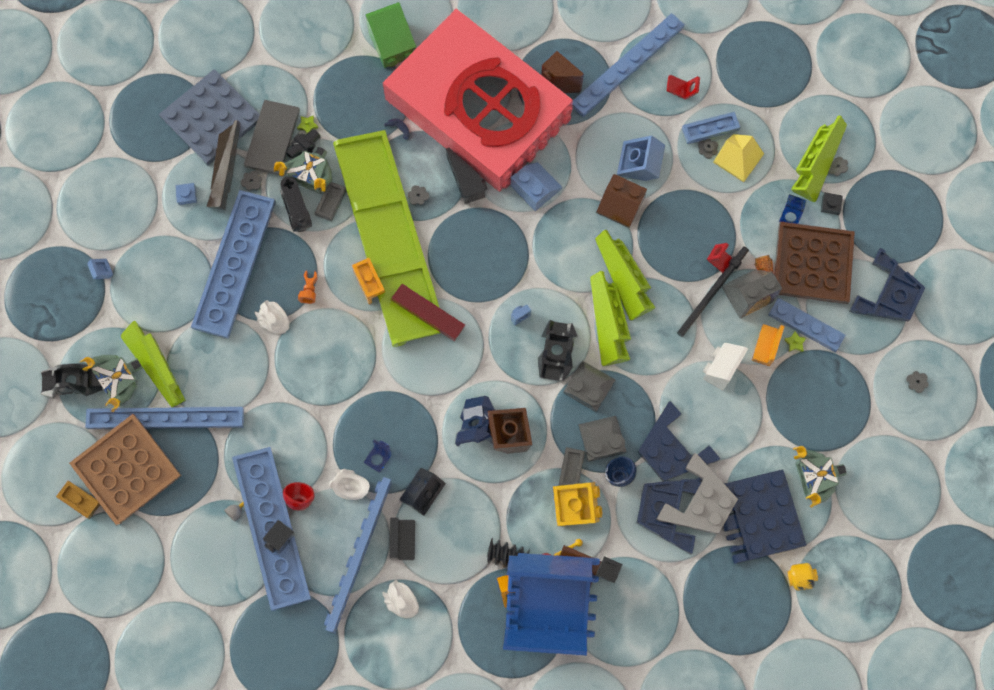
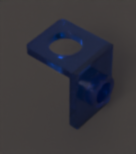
(794, 205)
(382, 449)

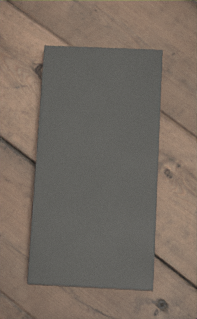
(271, 136)

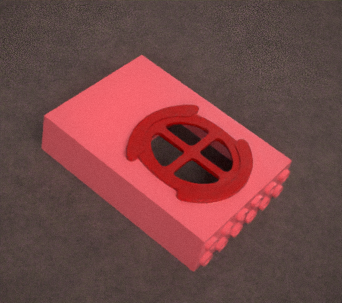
(432, 88)

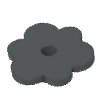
(708, 152)
(838, 166)
(252, 176)
(415, 191)
(921, 378)

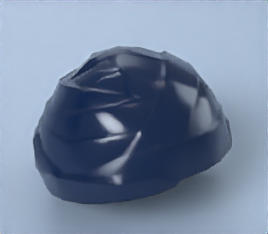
(621, 472)

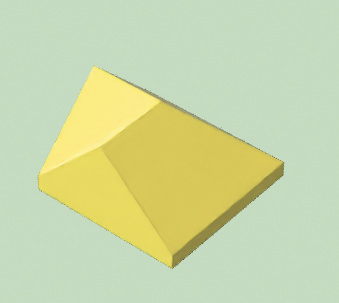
(739, 156)

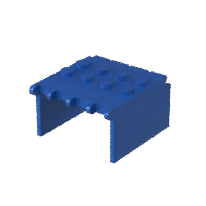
(549, 603)

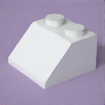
(724, 365)

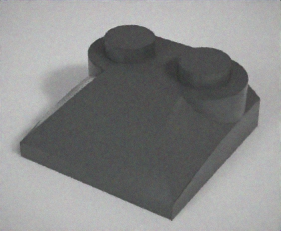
(589, 386)
(602, 438)

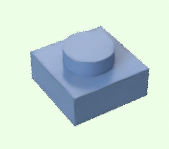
(186, 193)
(100, 269)
(520, 313)

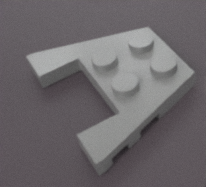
(708, 506)

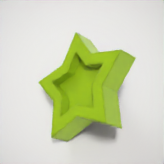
(307, 124)
(795, 342)

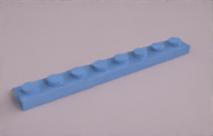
(627, 65)
(168, 417)
(355, 561)

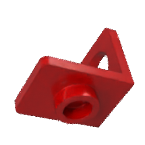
(682, 88)
(719, 257)

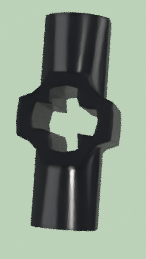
(303, 143)

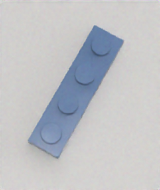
(806, 325)

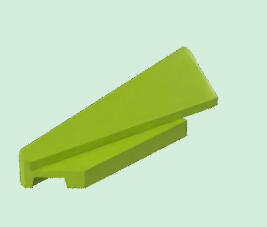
(625, 275)
(610, 321)
(153, 362)

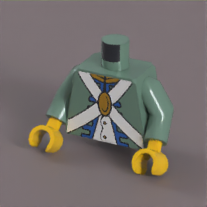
(308, 170)
(114, 376)
(817, 474)

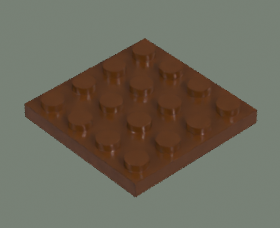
(814, 262)

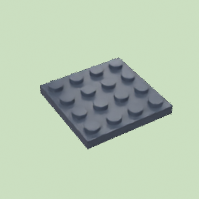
(207, 112)

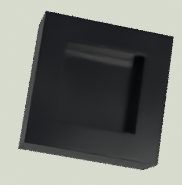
(831, 203)
(609, 569)

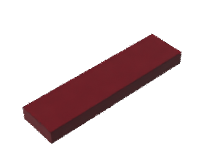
(428, 312)

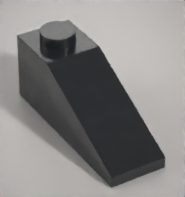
(467, 179)

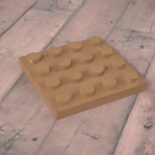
(125, 469)

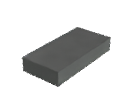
(330, 201)
(571, 466)

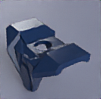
(473, 410)

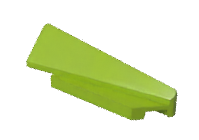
(818, 159)

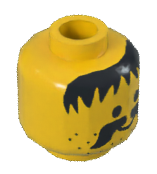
(802, 576)

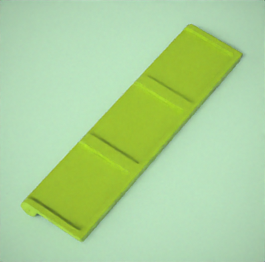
(386, 229)

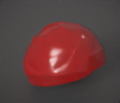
(298, 496)

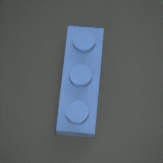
(710, 127)

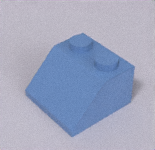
(641, 158)
(535, 185)

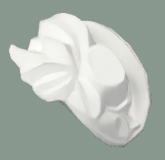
(272, 318)
(349, 485)
(401, 600)

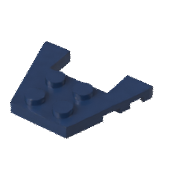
(898, 296)
(665, 452)
(653, 500)

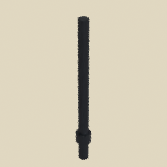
(734, 263)

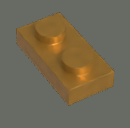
(78, 499)

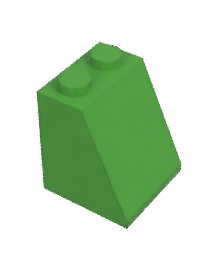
(390, 34)

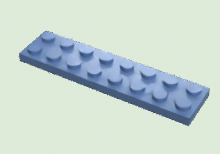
(233, 264)
(264, 506)

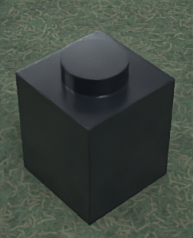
(278, 537)

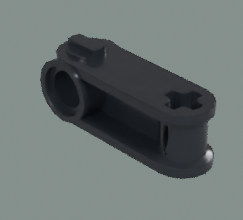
(294, 204)

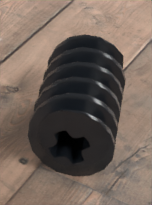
(501, 553)

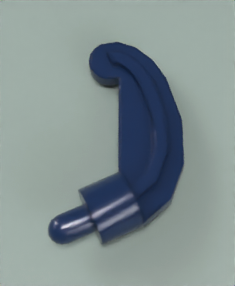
(400, 125)

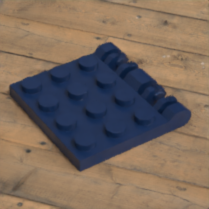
(764, 517)

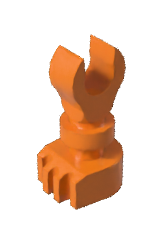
(308, 295)

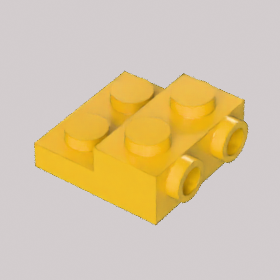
(577, 504)

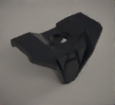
(557, 366)
(55, 380)

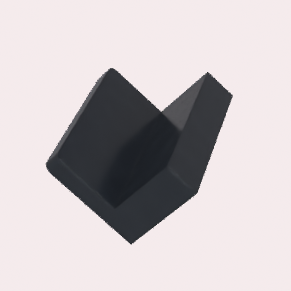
(422, 491)
(402, 539)

